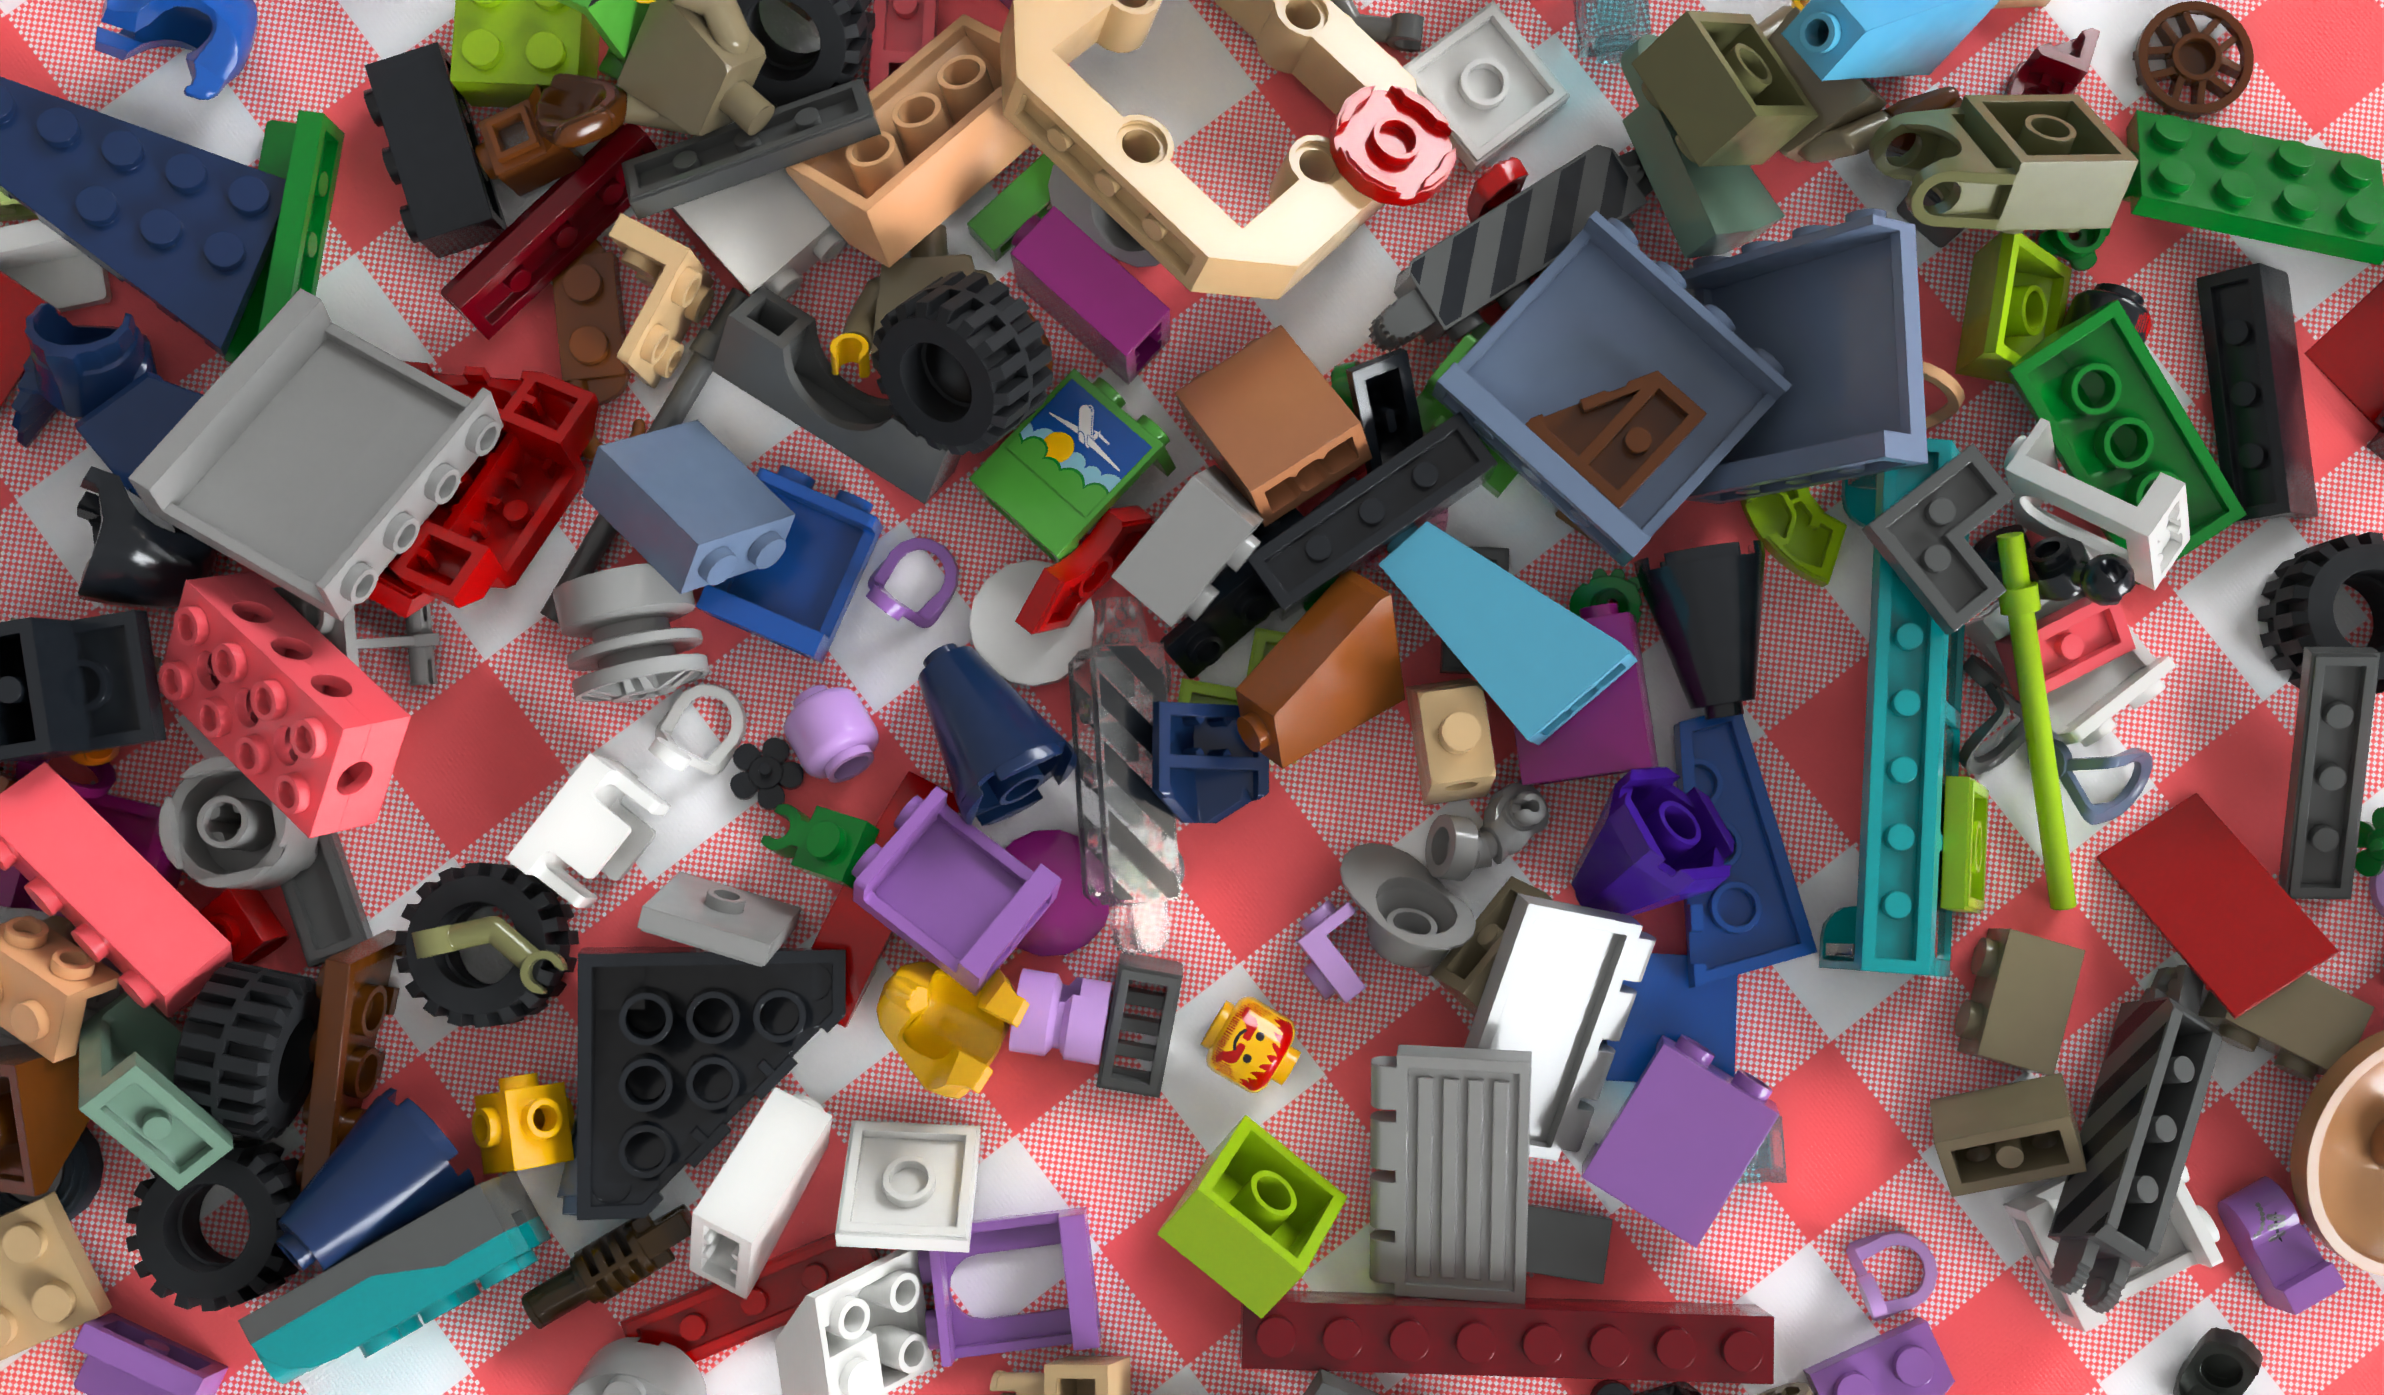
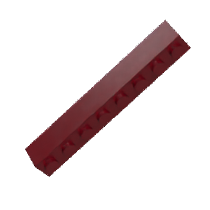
(1512, 1339)

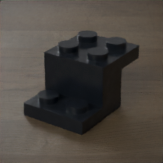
(77, 686)

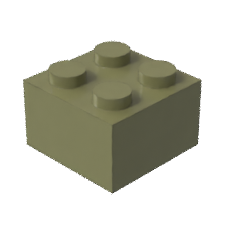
(1723, 89)

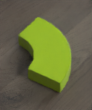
(1797, 532)

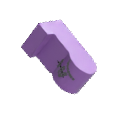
(2277, 1247)

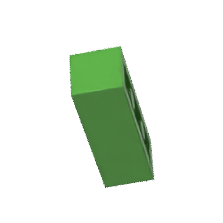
(1011, 208)

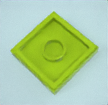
(1964, 845)

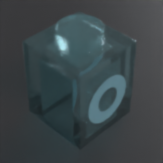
(1609, 27)

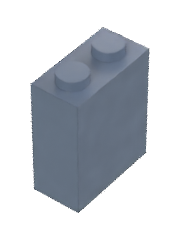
(688, 505)

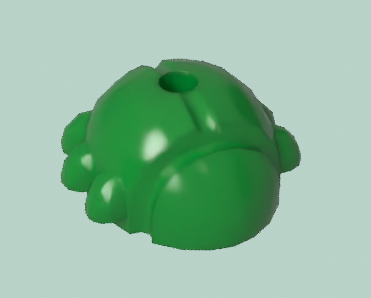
(1606, 587)

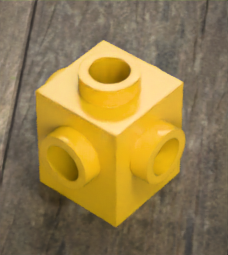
(523, 1125)

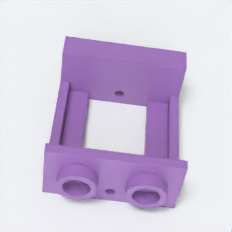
(968, 1336)

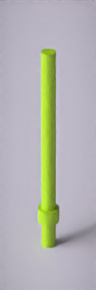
(2020, 605)

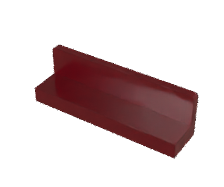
(547, 235)

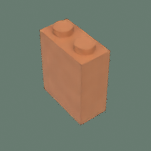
(1274, 424)

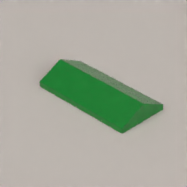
(2120, 419)

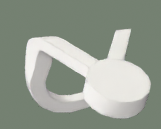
(668, 751)

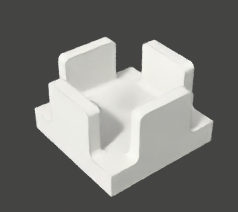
(588, 830)

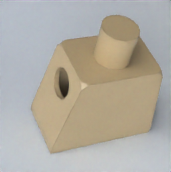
(1451, 740)

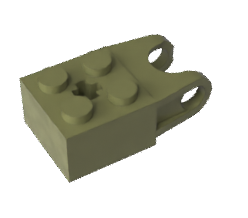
(2010, 164)

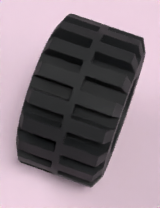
(843, 47)
(962, 362)
(2305, 594)
(444, 978)
(249, 1048)
(175, 1246)

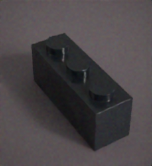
(433, 152)

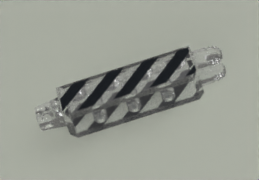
(1122, 825)

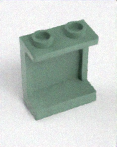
(132, 1094)

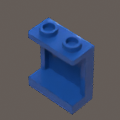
(813, 582)

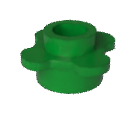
(2078, 252)

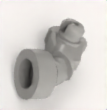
(1509, 822)

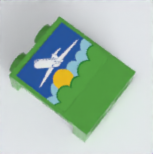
(1070, 463)

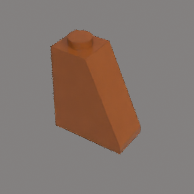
(1324, 674)

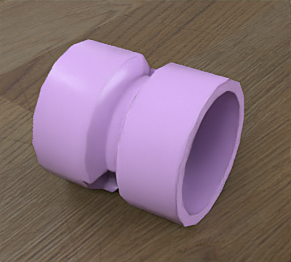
(1062, 1016)

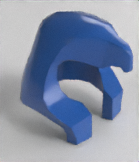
(214, 30)

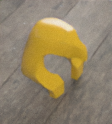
(944, 1028)

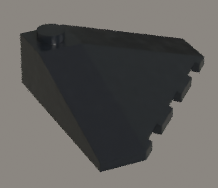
(676, 1051)

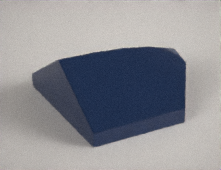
(135, 422)
(1203, 763)

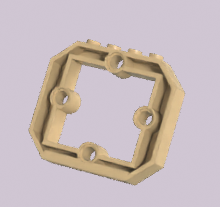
(1128, 158)

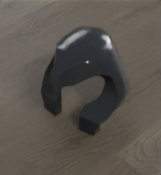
(131, 556)

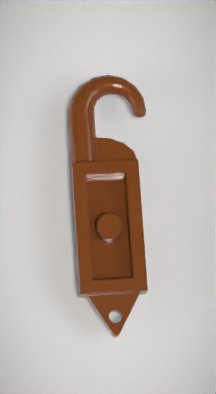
(592, 329)

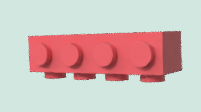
(107, 893)

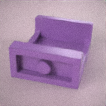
(952, 891)
(1682, 1138)

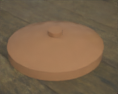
(2341, 1157)

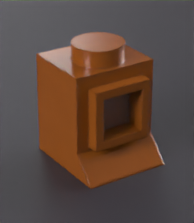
(519, 153)

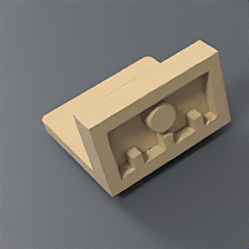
(677, 298)

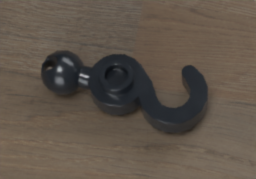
(2065, 568)

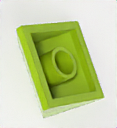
(2011, 305)

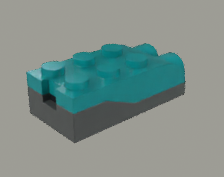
(408, 1273)

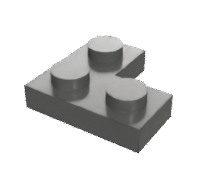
(1926, 540)

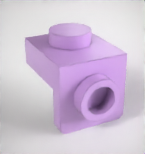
(1328, 968)

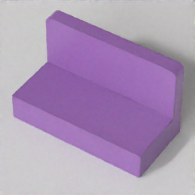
(140, 1362)

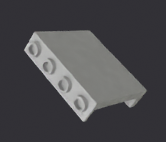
(316, 457)

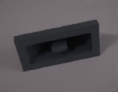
(1385, 405)

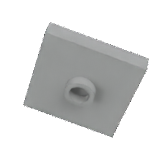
(719, 918)

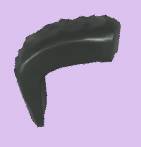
(2219, 1365)

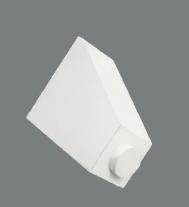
(757, 1191)

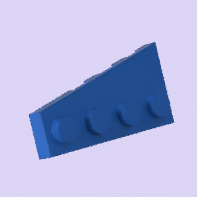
(1757, 910)

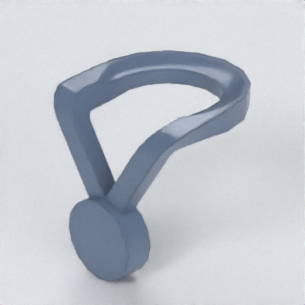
(2102, 812)

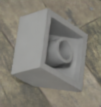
(1190, 546)

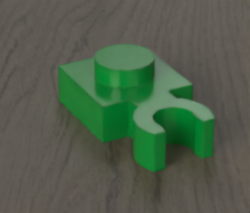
(825, 844)

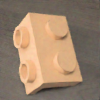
(46, 986)

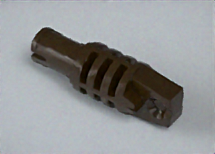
(609, 1265)

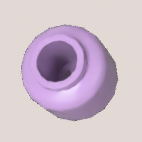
(831, 733)

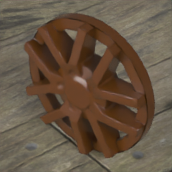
(2193, 59)

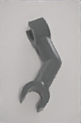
(1399, 31)

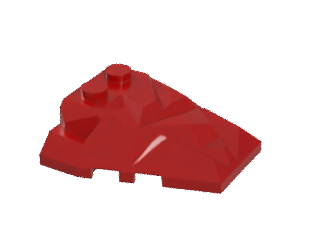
(507, 496)

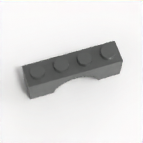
(778, 359)

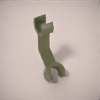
(490, 931)

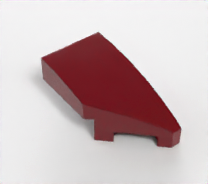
(2054, 68)

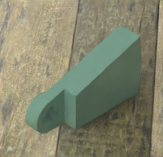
(1705, 206)

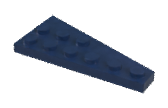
(143, 206)

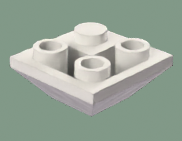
(858, 1332)

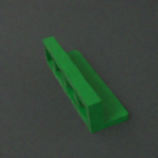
(309, 160)

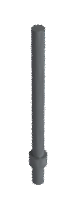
(671, 414)

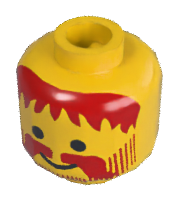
(1251, 1044)

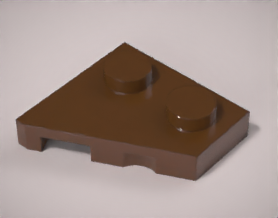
(1621, 434)

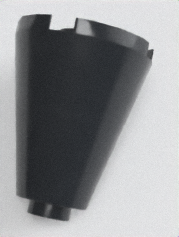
(1709, 621)

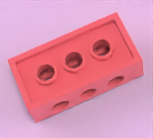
(282, 703)

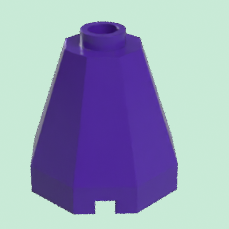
(1652, 846)

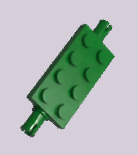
(2256, 187)

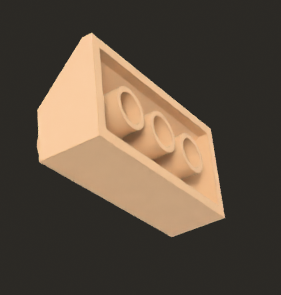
(934, 150)

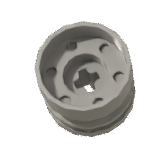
(631, 633)

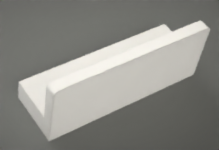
(52, 267)

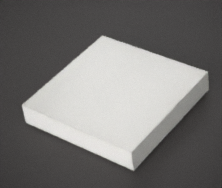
(1486, 85)
(909, 1186)

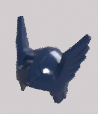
(75, 368)

